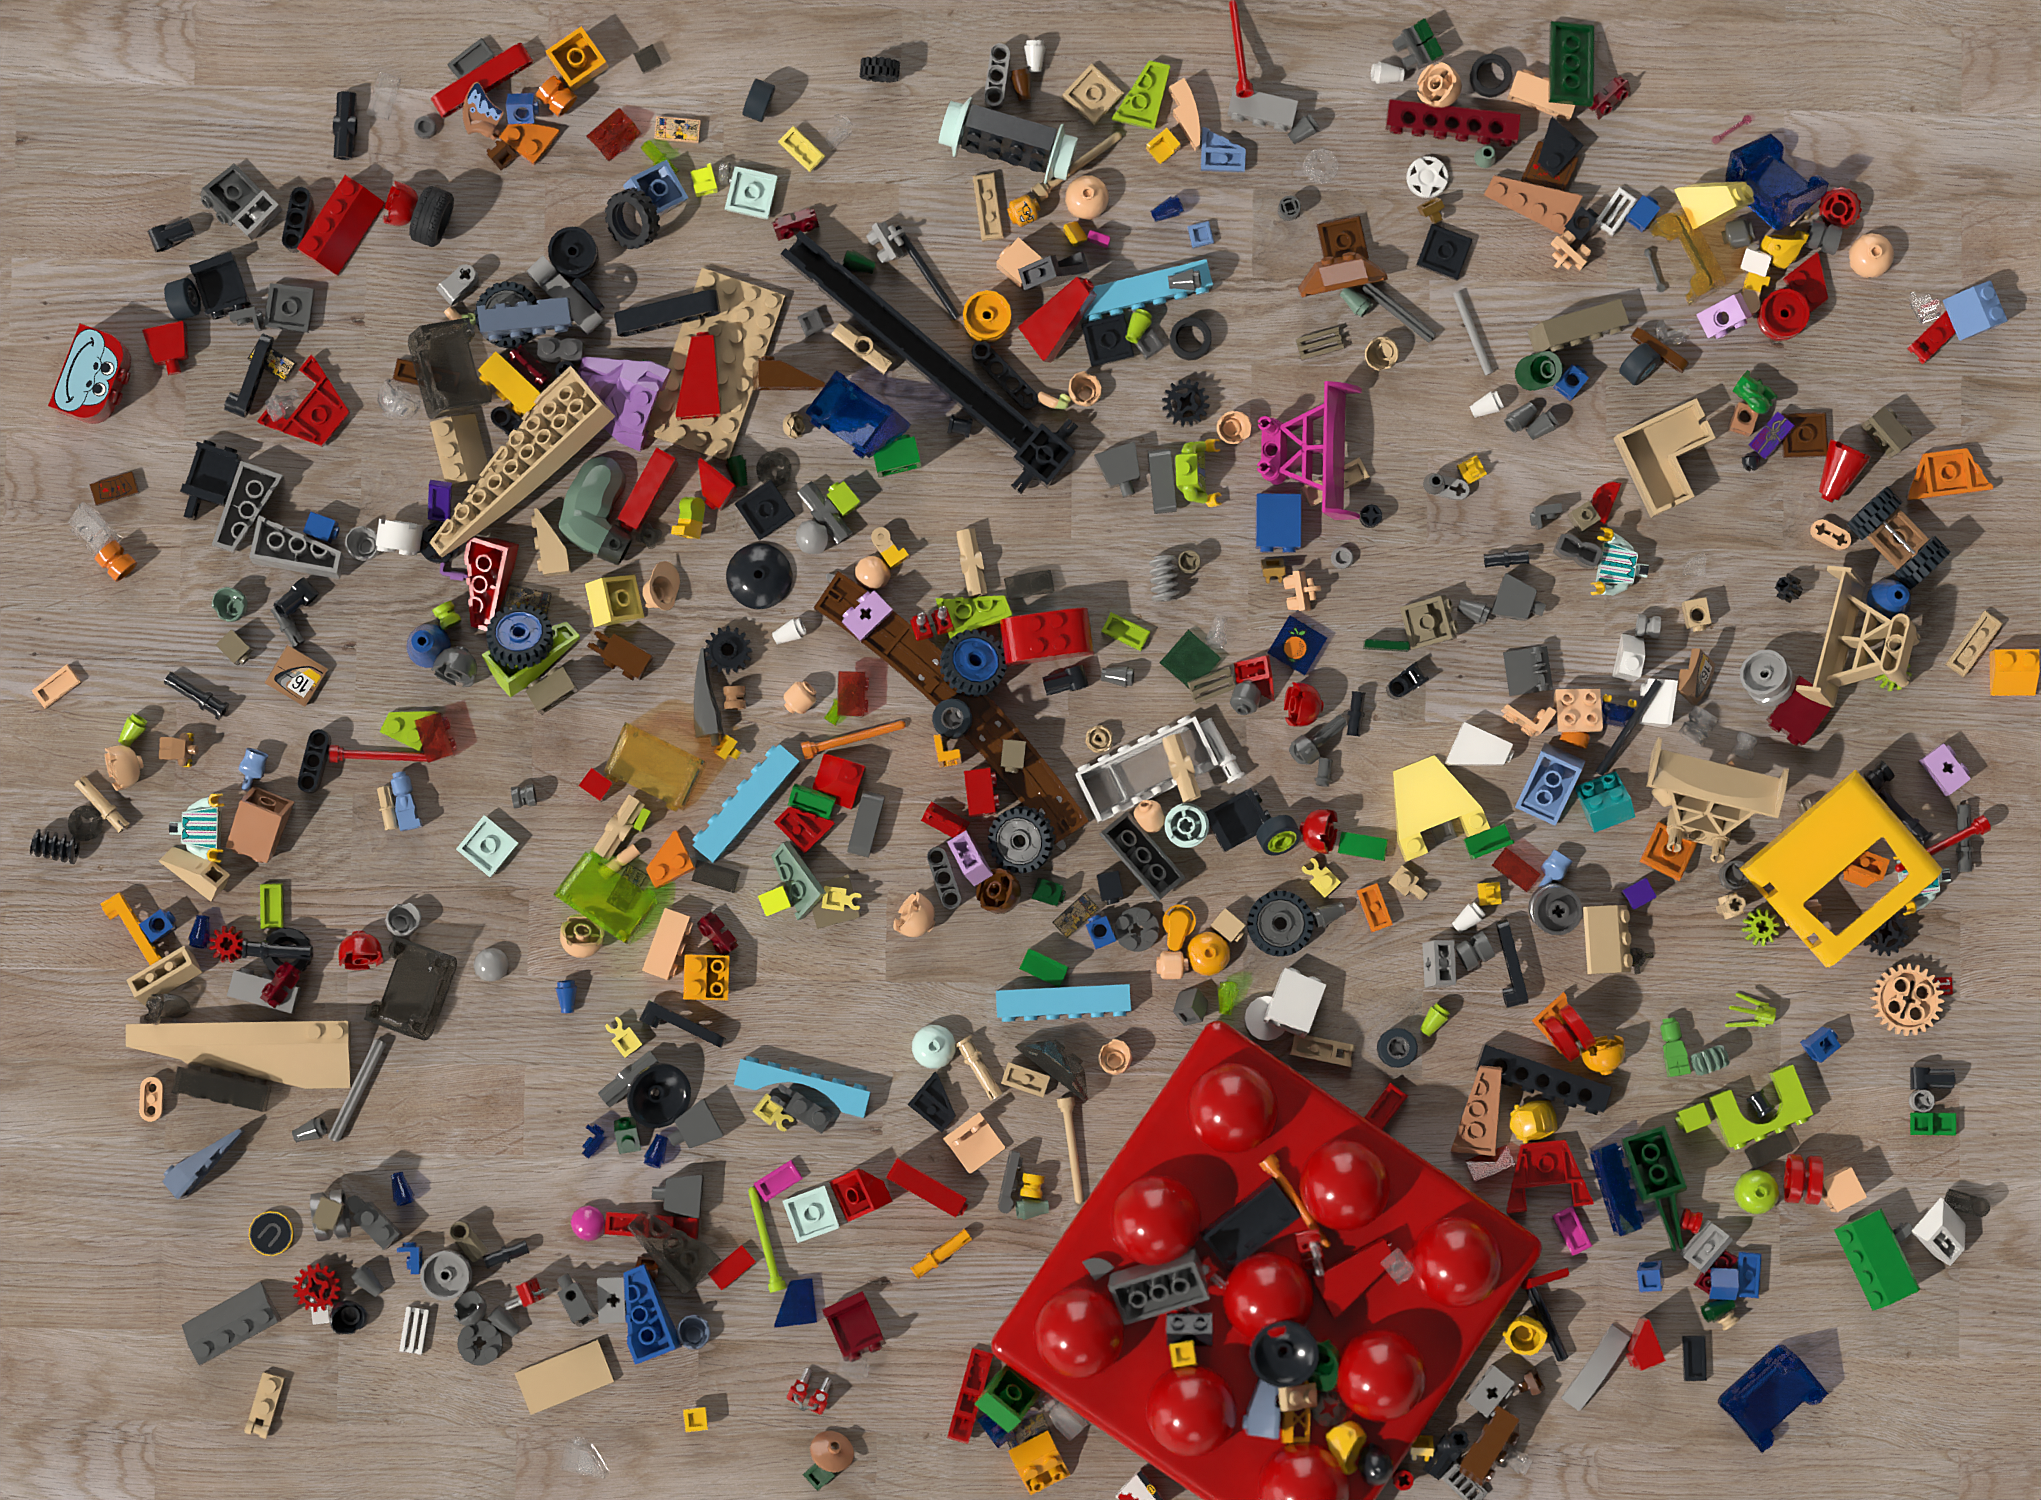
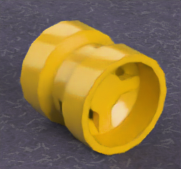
(1032, 1185)

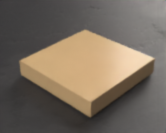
(1092, 94)

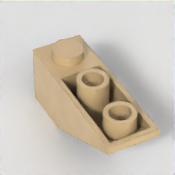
(553, 553)
(198, 872)

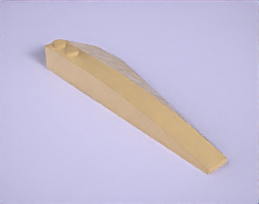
(552, 432)
(284, 1052)

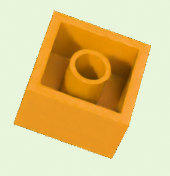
(576, 59)

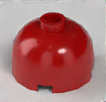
(400, 204)
(1302, 705)
(1319, 830)
(359, 951)

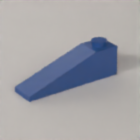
(647, 1319)

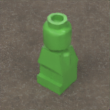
(1674, 1050)

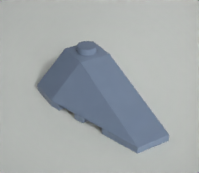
(189, 1173)
(1262, 1412)

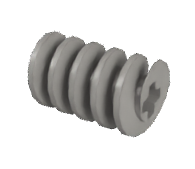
(1163, 578)

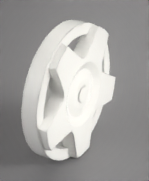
(1427, 177)

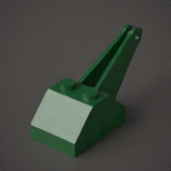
(1656, 1174)

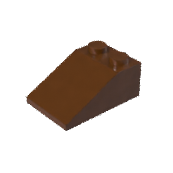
(780, 376)

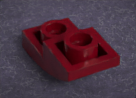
(1725, 1260)

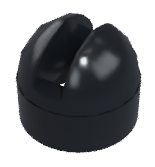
(1750, 462)

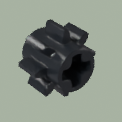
(1788, 588)

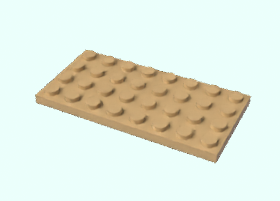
(741, 338)

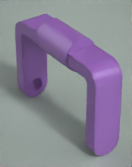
(454, 575)

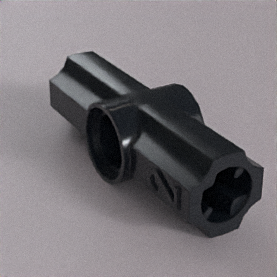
(345, 125)

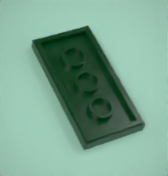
(1571, 64)

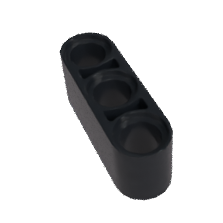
(294, 209)
(312, 750)

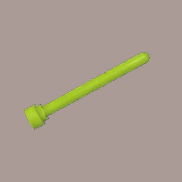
(776, 1282)

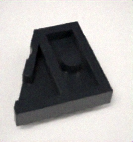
(1557, 148)
(933, 1103)

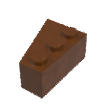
(1491, 1447)

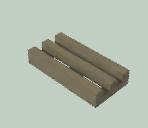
(1337, 338)
(1229, 678)

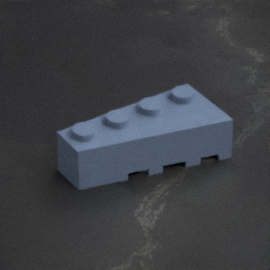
(524, 318)

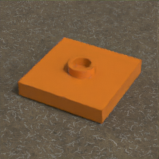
(1665, 861)

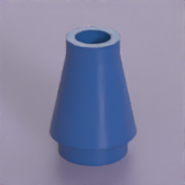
(566, 995)

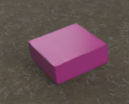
(1098, 239)

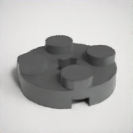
(1132, 941)
(489, 1352)

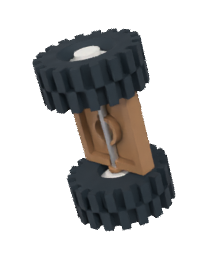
(1898, 538)

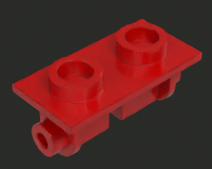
(944, 820)

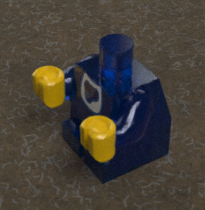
(1616, 715)

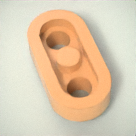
(150, 1099)

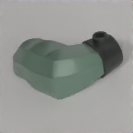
(589, 507)

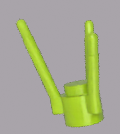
(1763, 1014)

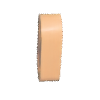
(1828, 539)

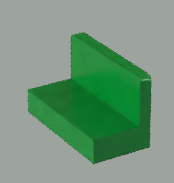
(1488, 841)
(1043, 968)

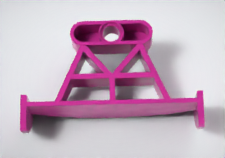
(1277, 468)

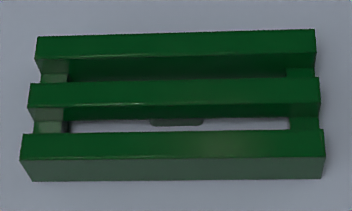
(1386, 645)

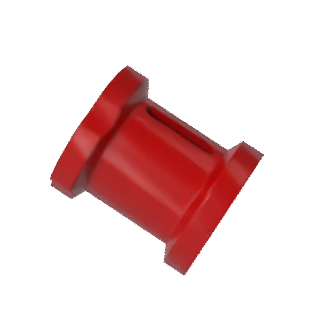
(1403, 1487)

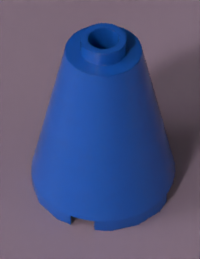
(1889, 598)
(436, 642)

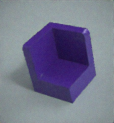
(1639, 893)

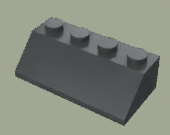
(1142, 856)
(1160, 1288)
(230, 1323)

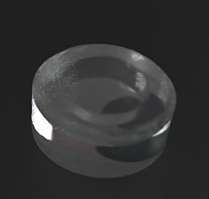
(725, 173)

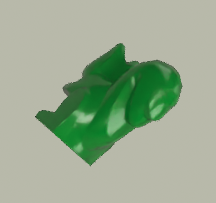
(1755, 393)

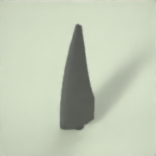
(706, 711)

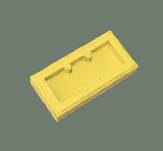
(801, 149)

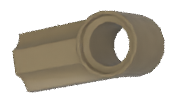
(469, 1243)

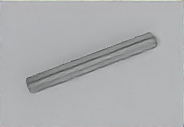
(357, 1090)

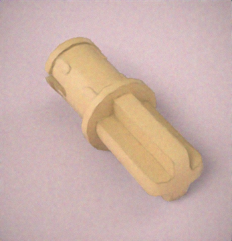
(387, 808)

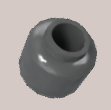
(1738, 233)
(1245, 698)

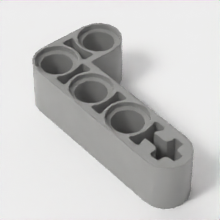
(557, 287)

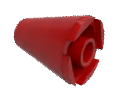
(1840, 469)

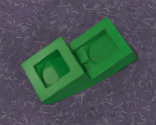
(1363, 846)
(1933, 1124)

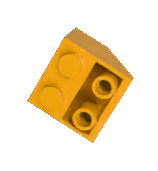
(706, 977)
(1039, 1463)

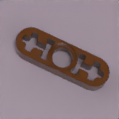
(1667, 355)

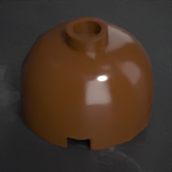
(999, 892)

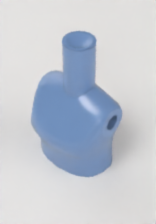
(252, 766)
(1555, 867)

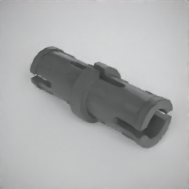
(289, 628)

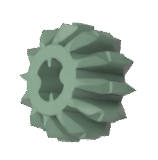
(1709, 1060)

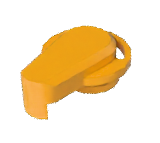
(1178, 926)

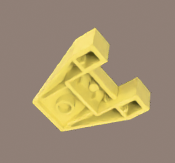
(1428, 797)

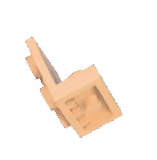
(1578, 710)
(1528, 727)
(974, 1143)

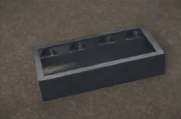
(1249, 1224)

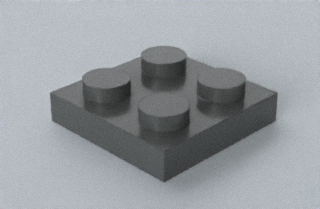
(289, 308)

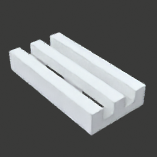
(1604, 227)
(411, 1349)

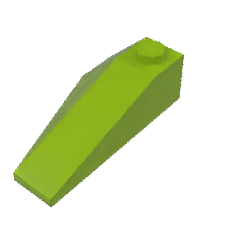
(517, 679)

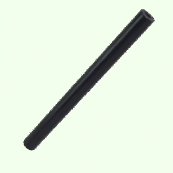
(929, 276)
(1626, 731)

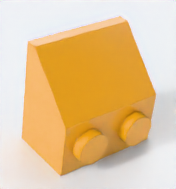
(2014, 672)

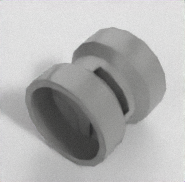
(1648, 626)
(1925, 1100)

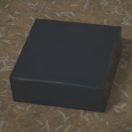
(192, 508)

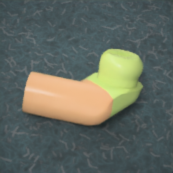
(452, 314)
(1052, 402)

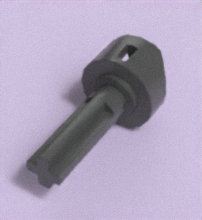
(1305, 750)

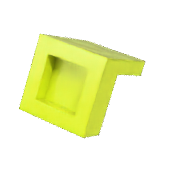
(704, 181)
(774, 901)

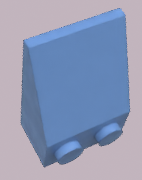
(1550, 784)

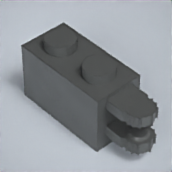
(373, 1222)

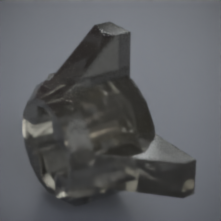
(1639, 959)

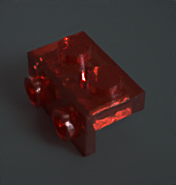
(614, 134)
(851, 694)
(435, 737)

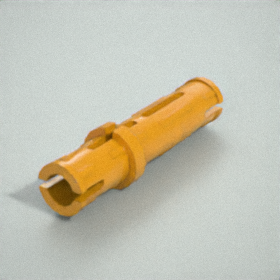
(937, 1256)

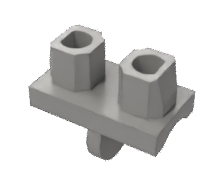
(890, 240)

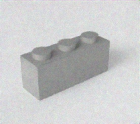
(1263, 110)
(249, 988)

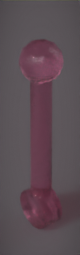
(1745, 120)

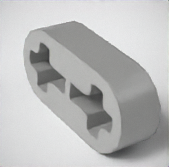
(1450, 494)

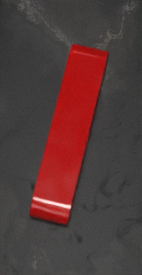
(487, 75)

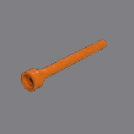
(810, 749)
(1271, 1166)

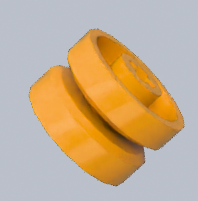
(987, 329)

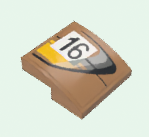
(296, 675)
(1695, 680)

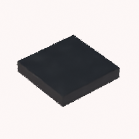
(1444, 252)
(1107, 340)
(764, 509)

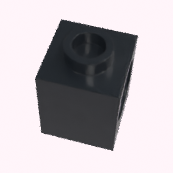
(1574, 227)
(1110, 887)

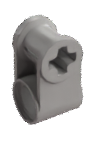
(456, 285)

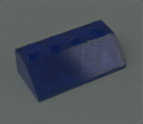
(1616, 1189)

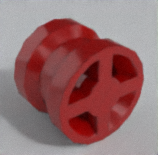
(1691, 1220)

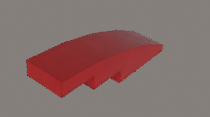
(617, 1223)
(970, 1391)

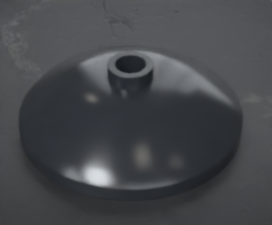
(761, 592)
(668, 1100)
(1287, 1367)

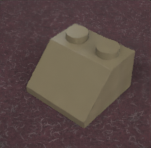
(1887, 431)
(551, 690)

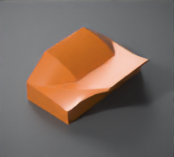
(1866, 869)

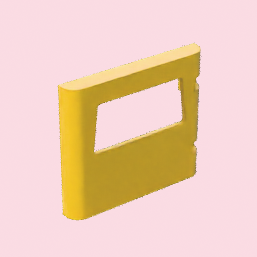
(1821, 847)

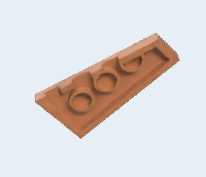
(1539, 203)
(1480, 1118)

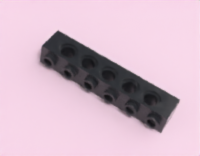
(1598, 1092)

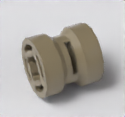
(1186, 559)

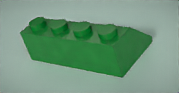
(1877, 1259)

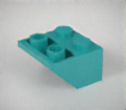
(1605, 802)

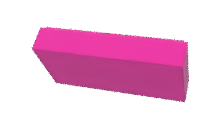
(778, 1180)
(1572, 1230)

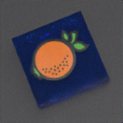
(1297, 645)

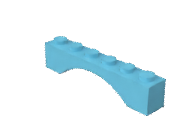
(848, 1099)

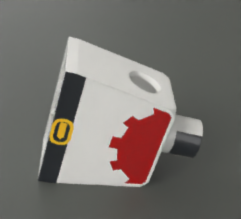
(1138, 1488)

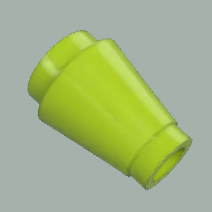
(1138, 325)
(132, 729)
(1434, 1019)

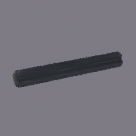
(1547, 1322)

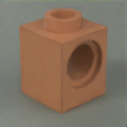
(1737, 425)

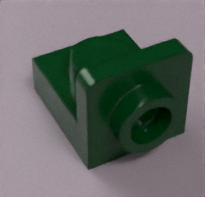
(1048, 892)
(817, 1476)

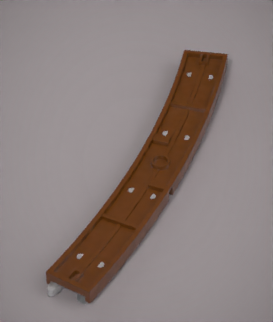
(920, 666)

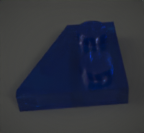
(798, 1304)

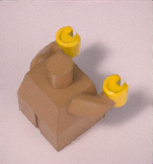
(178, 749)

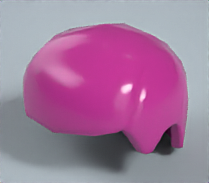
(588, 1223)

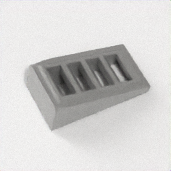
(1451, 1471)

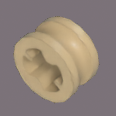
(1728, 1320)

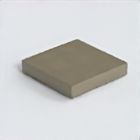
(829, 917)

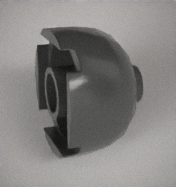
(456, 665)

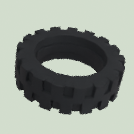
(616, 222)

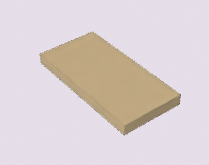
(564, 1377)

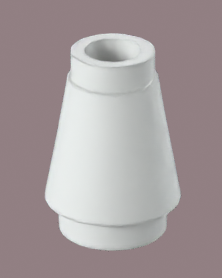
(1035, 54)
(1386, 73)
(1487, 405)
(790, 631)
(1468, 917)

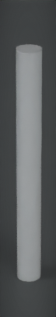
(1472, 333)

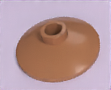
(826, 1456)

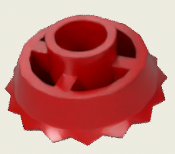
(1840, 207)

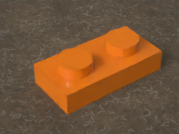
(1374, 907)

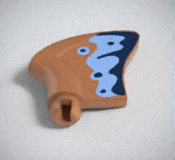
(480, 113)

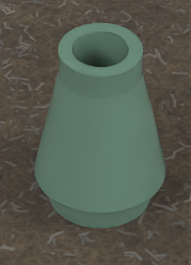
(1483, 161)
(1356, 301)
(1031, 1208)

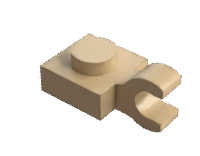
(1405, 882)

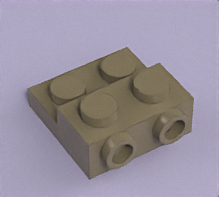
(1429, 622)

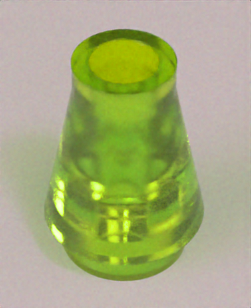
(1227, 996)

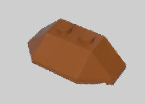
(1340, 273)

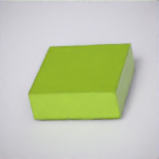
(642, 819)

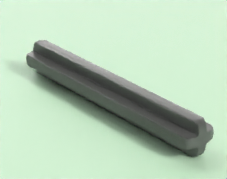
(1399, 311)

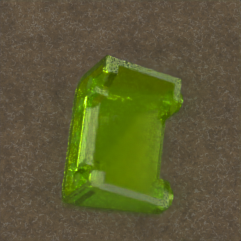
(606, 897)

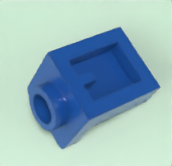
(414, 1261)

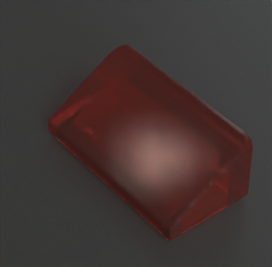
(1516, 869)
(1488, 1165)

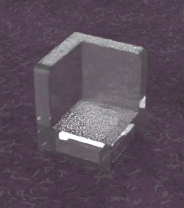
(1925, 307)

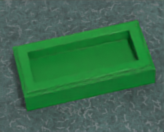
(811, 801)

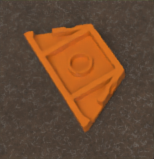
(1946, 475)

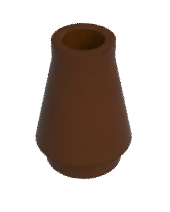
(1022, 83)

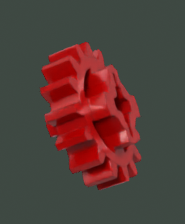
(314, 1277)

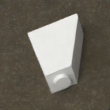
(1629, 658)
(1478, 748)

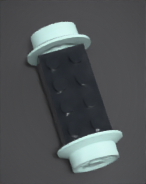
(1008, 139)

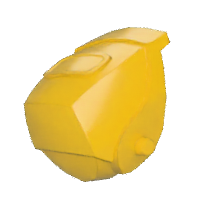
(1783, 248)
(1533, 1120)
(1525, 1335)
(1346, 1443)

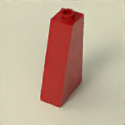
(1057, 318)
(700, 385)
(647, 490)
(927, 1188)
(1351, 1275)

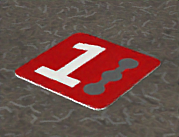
(1945, 985)

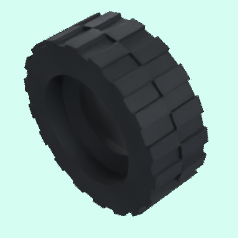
(292, 935)

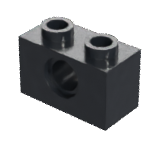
(1189, 1327)

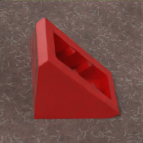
(1257, 671)

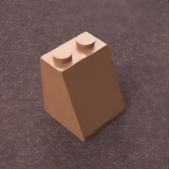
(259, 824)

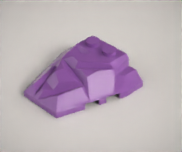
(628, 391)

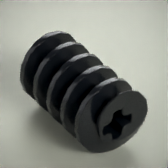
(55, 847)

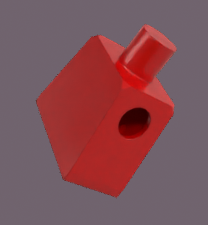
(168, 345)

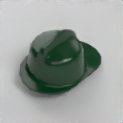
(1539, 370)
(1326, 1370)

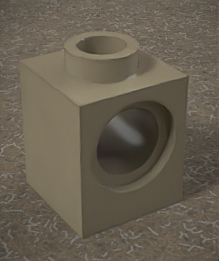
(1584, 517)
(235, 648)
(1013, 755)
(328, 1214)

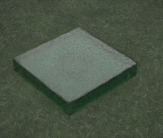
(1190, 659)

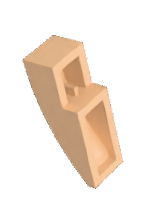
(1186, 112)

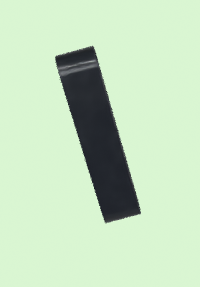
(667, 313)

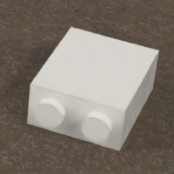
(1294, 1002)

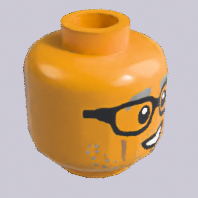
(1023, 210)

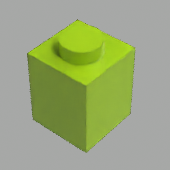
(843, 498)
(1692, 1118)

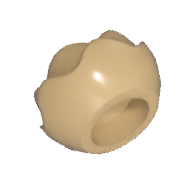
(793, 425)
(1105, 735)

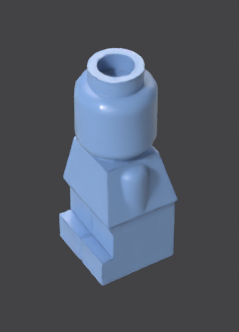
(405, 804)

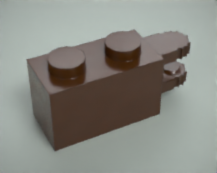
(622, 655)

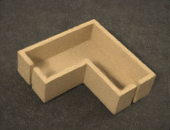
(1652, 454)

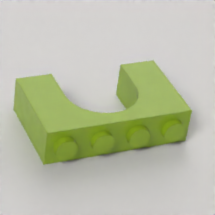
(1792, 1108)

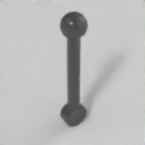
(1660, 287)

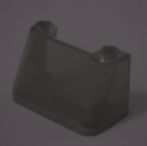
(447, 368)
(414, 989)

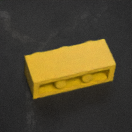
(509, 384)

